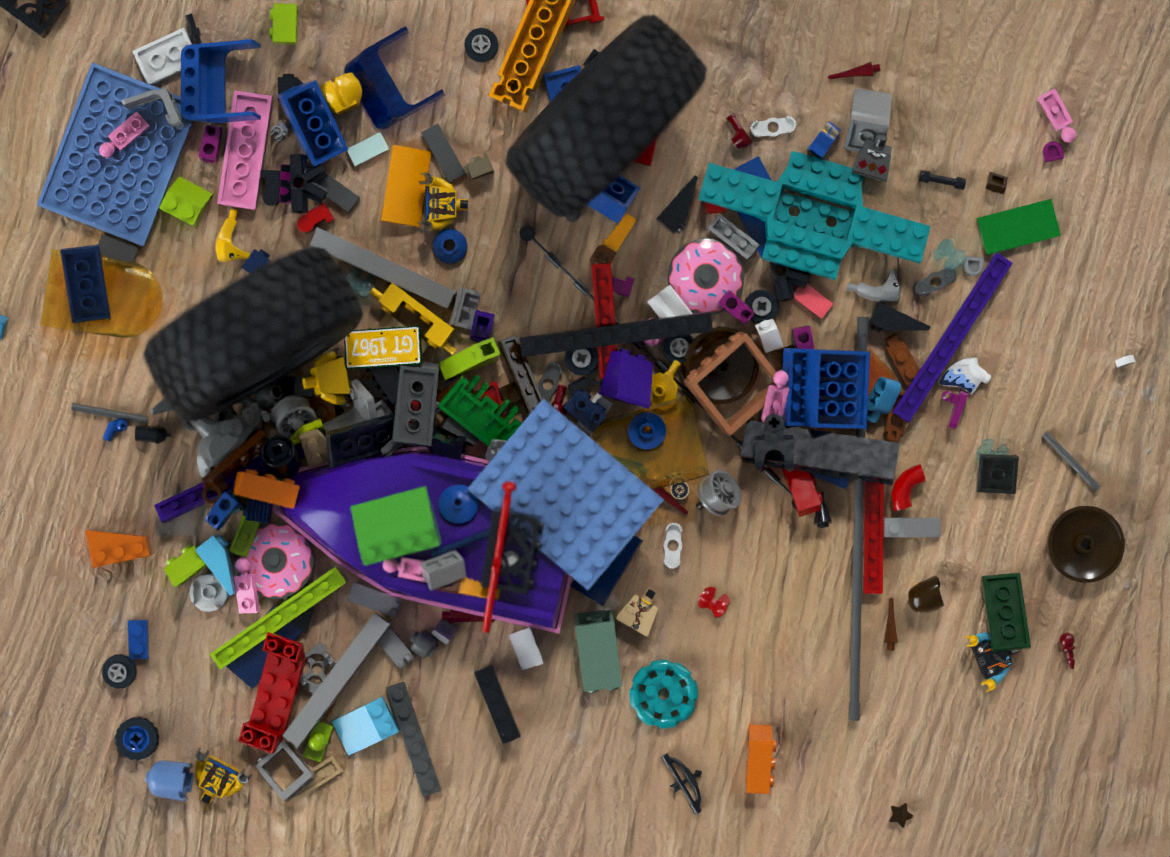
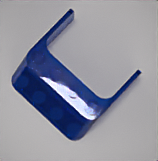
(379, 91)

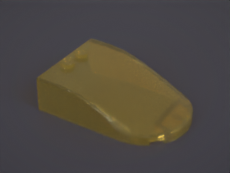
(131, 293)
(673, 461)

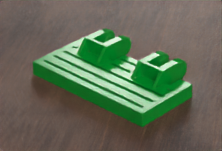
(479, 416)

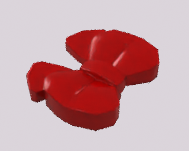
(717, 606)

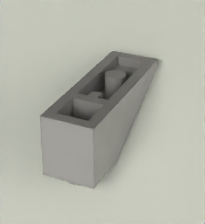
(911, 527)

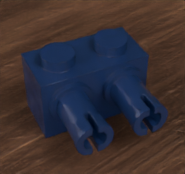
(585, 410)

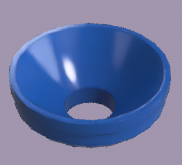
(454, 255)

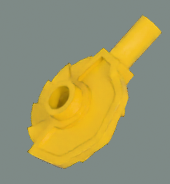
(664, 386)

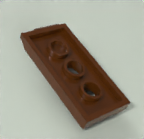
(242, 457)

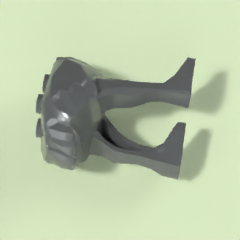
(221, 435)

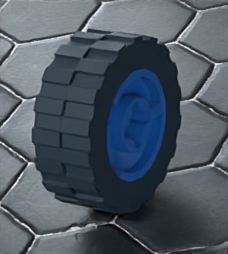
(125, 738)

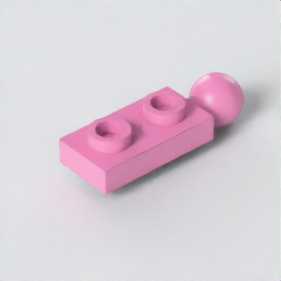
(1057, 114)
(124, 135)
(776, 395)
(407, 568)
(246, 588)

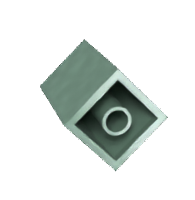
(598, 651)

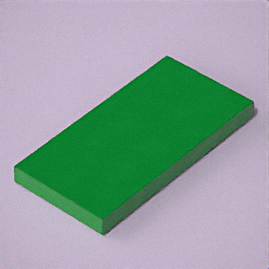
(1018, 226)

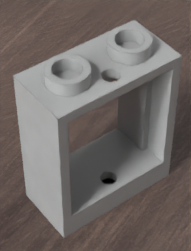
(299, 784)

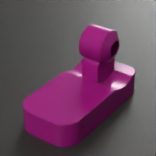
(959, 402)

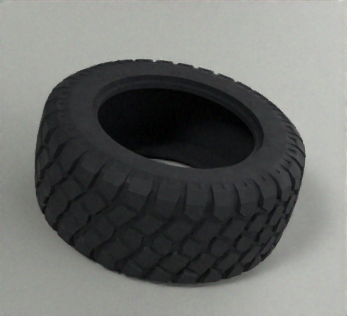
(606, 116)
(252, 333)

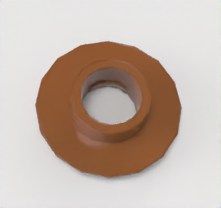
(327, 406)

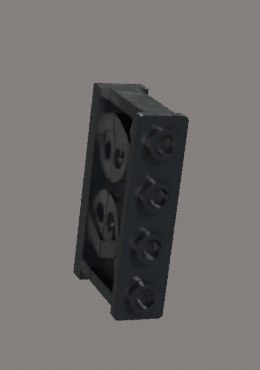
(34, 20)
(529, 552)

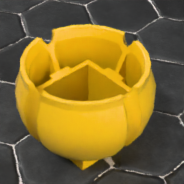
(342, 93)

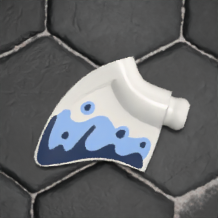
(965, 375)

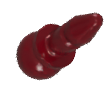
(1066, 641)

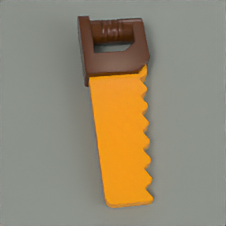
(614, 240)
(468, 587)

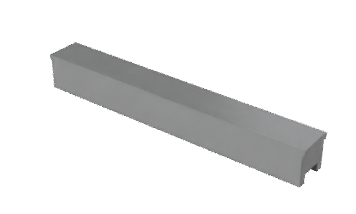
(383, 268)
(337, 680)

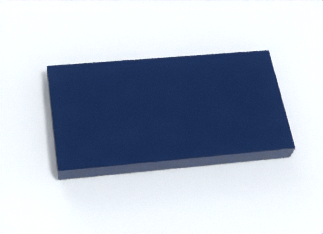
(85, 283)
(610, 577)
(251, 663)

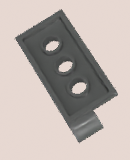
(428, 377)

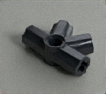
(310, 189)
(784, 283)

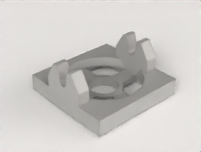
(321, 650)

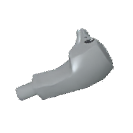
(886, 293)

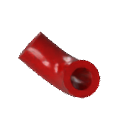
(904, 485)

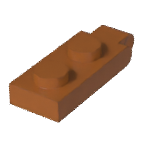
(901, 358)
(894, 425)

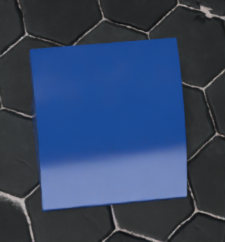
(826, 388)

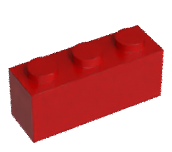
(803, 491)

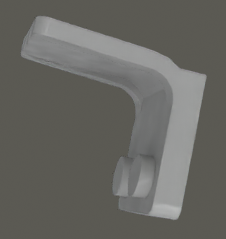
(173, 115)
(868, 117)
(362, 409)

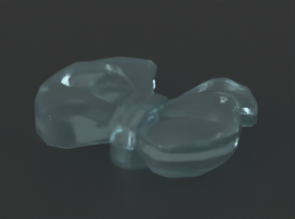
(955, 257)
(363, 287)
(987, 446)

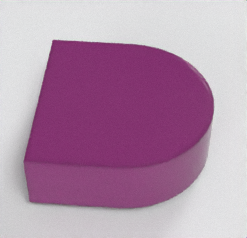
(1052, 151)

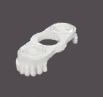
(760, 129)
(672, 558)

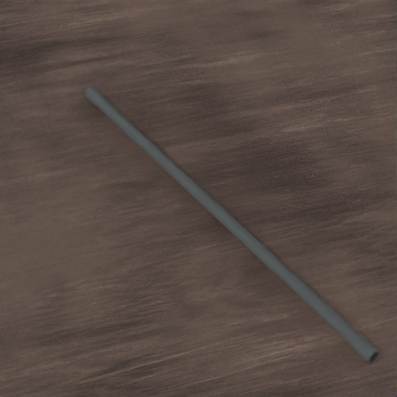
(854, 704)

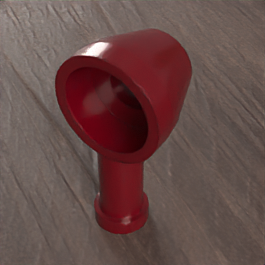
(741, 138)
(558, 399)

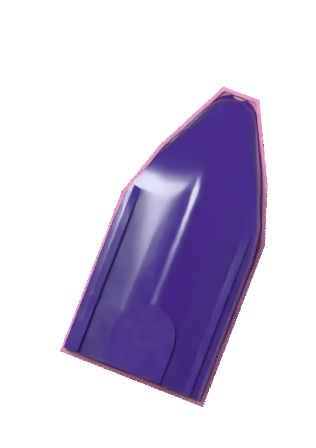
(326, 520)

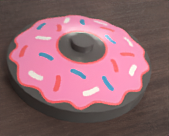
(704, 273)
(280, 560)

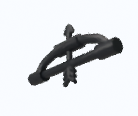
(695, 805)

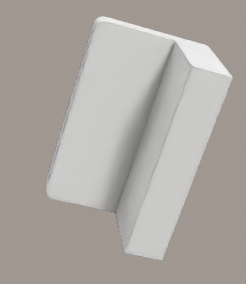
(668, 304)
(526, 648)

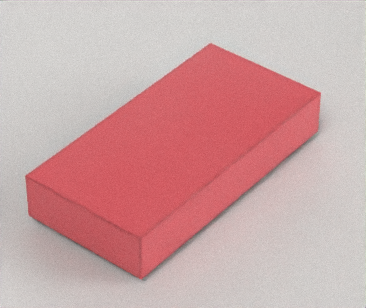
(813, 300)

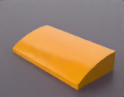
(403, 192)

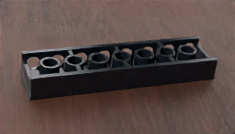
(830, 452)

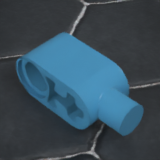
(882, 398)

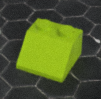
(186, 201)
(184, 567)

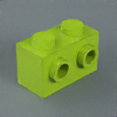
(284, 24)

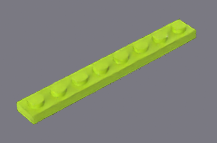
(278, 617)

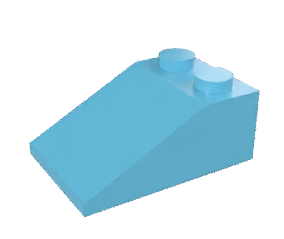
(219, 561)
(366, 725)

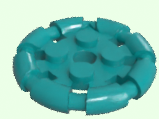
(660, 705)

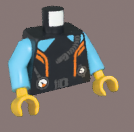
(991, 664)

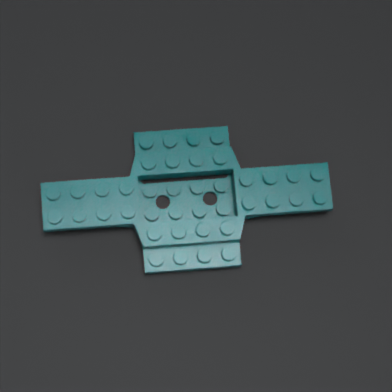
(806, 239)

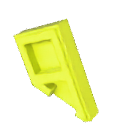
(306, 428)

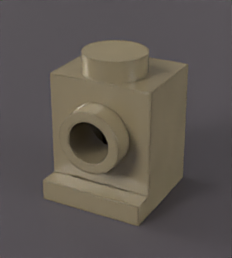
(479, 167)

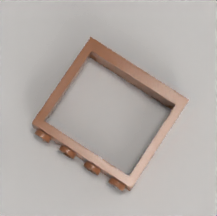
(710, 363)

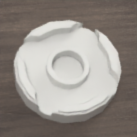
(208, 593)

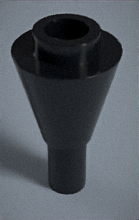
(822, 517)

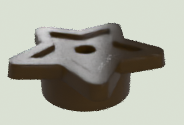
(905, 814)

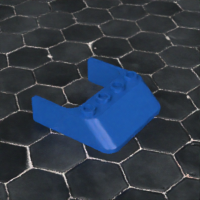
(204, 82)

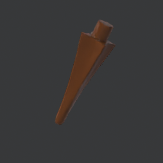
(890, 633)

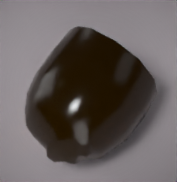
(925, 596)

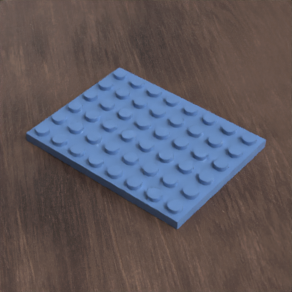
(127, 188)
(577, 487)

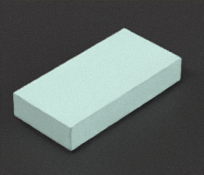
(367, 149)

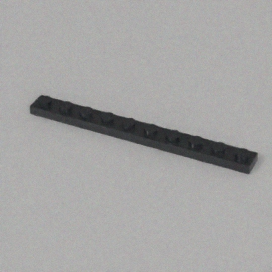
(616, 334)

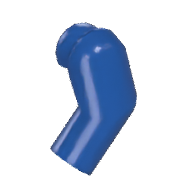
(113, 427)

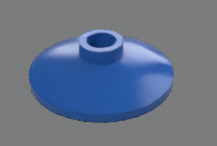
(647, 439)
(461, 513)

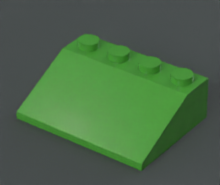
(395, 526)

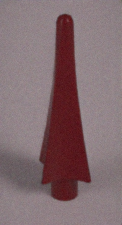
(861, 71)
(668, 498)
(457, 616)

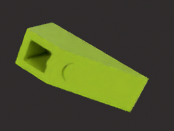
(470, 359)

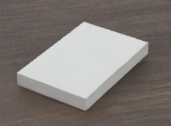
(162, 57)

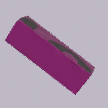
(285, 187)

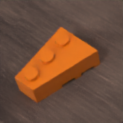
(266, 488)
(112, 547)
(760, 759)

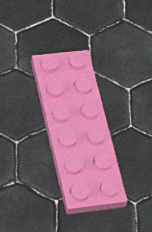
(245, 152)

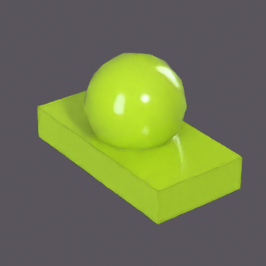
(318, 741)

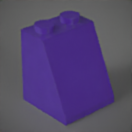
(628, 378)

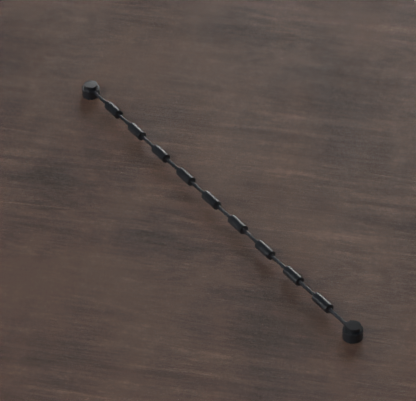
(527, 234)

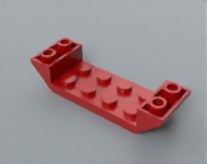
(275, 693)

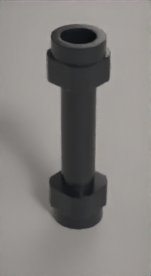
(958, 183)

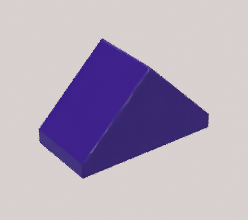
(482, 326)

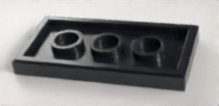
(358, 440)

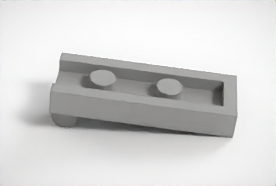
(733, 236)
(374, 599)
(396, 648)

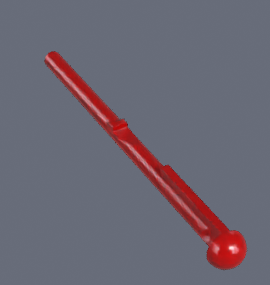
(509, 486)

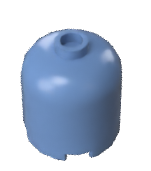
(170, 780)

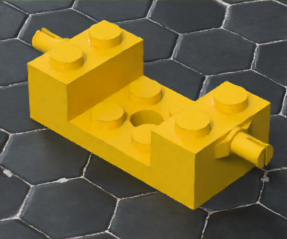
(395, 298)

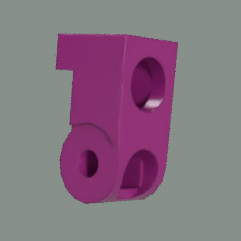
(210, 144)
(623, 287)
(736, 307)
(803, 337)

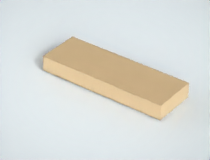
(324, 771)

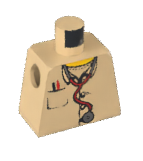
(639, 612)

